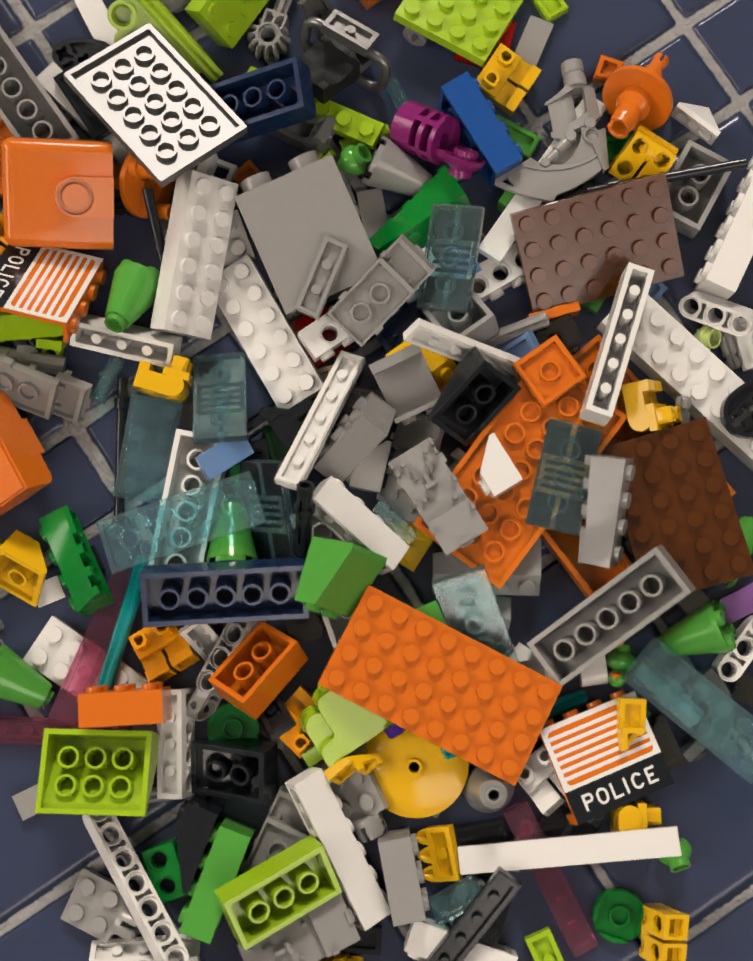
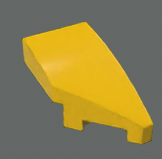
(630, 720)
(347, 766)

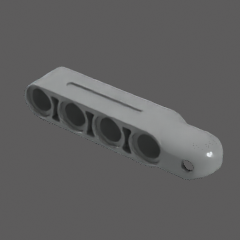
(204, 692)

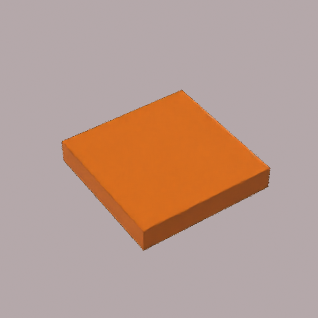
(549, 371)

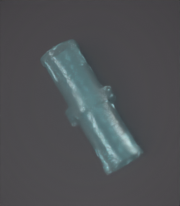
(107, 379)

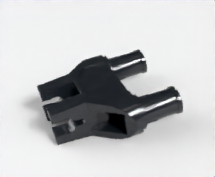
(283, 421)

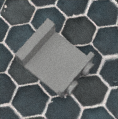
(406, 383)

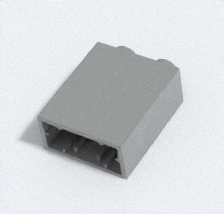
(294, 215)

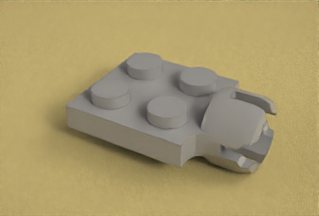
(363, 804)
(99, 908)

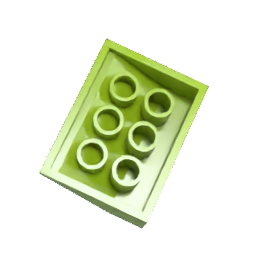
(96, 772)

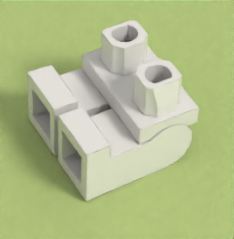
(536, 784)

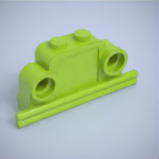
(133, 14)
(336, 727)

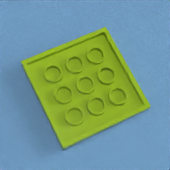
(461, 26)

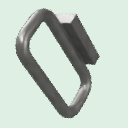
(354, 36)

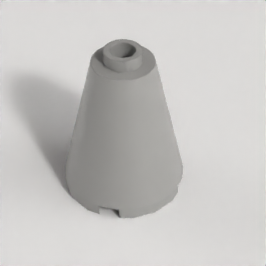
(394, 170)
(479, 785)

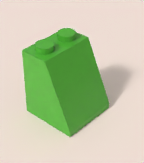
(336, 576)

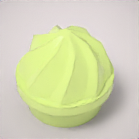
(708, 336)

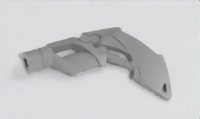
(547, 180)

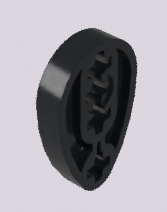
(78, 48)
(732, 407)

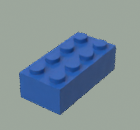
(480, 127)

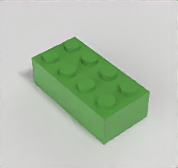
(219, 865)

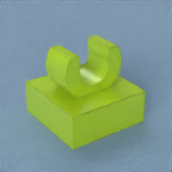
(49, 343)

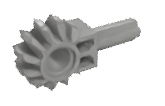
(275, 25)

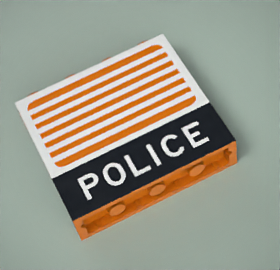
(49, 285)
(591, 766)

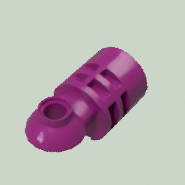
(433, 138)

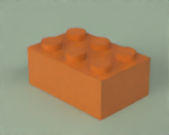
(258, 669)
(124, 705)

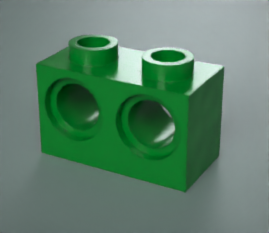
(158, 872)

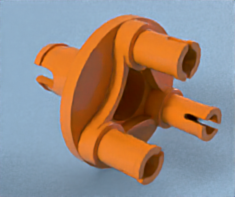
(637, 97)
(131, 179)

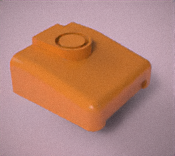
(58, 193)
(21, 463)

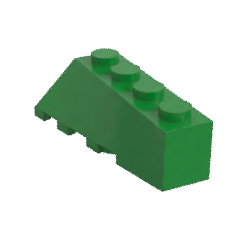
(415, 213)
(76, 561)

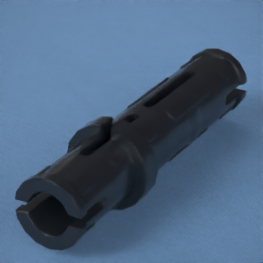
(304, 509)

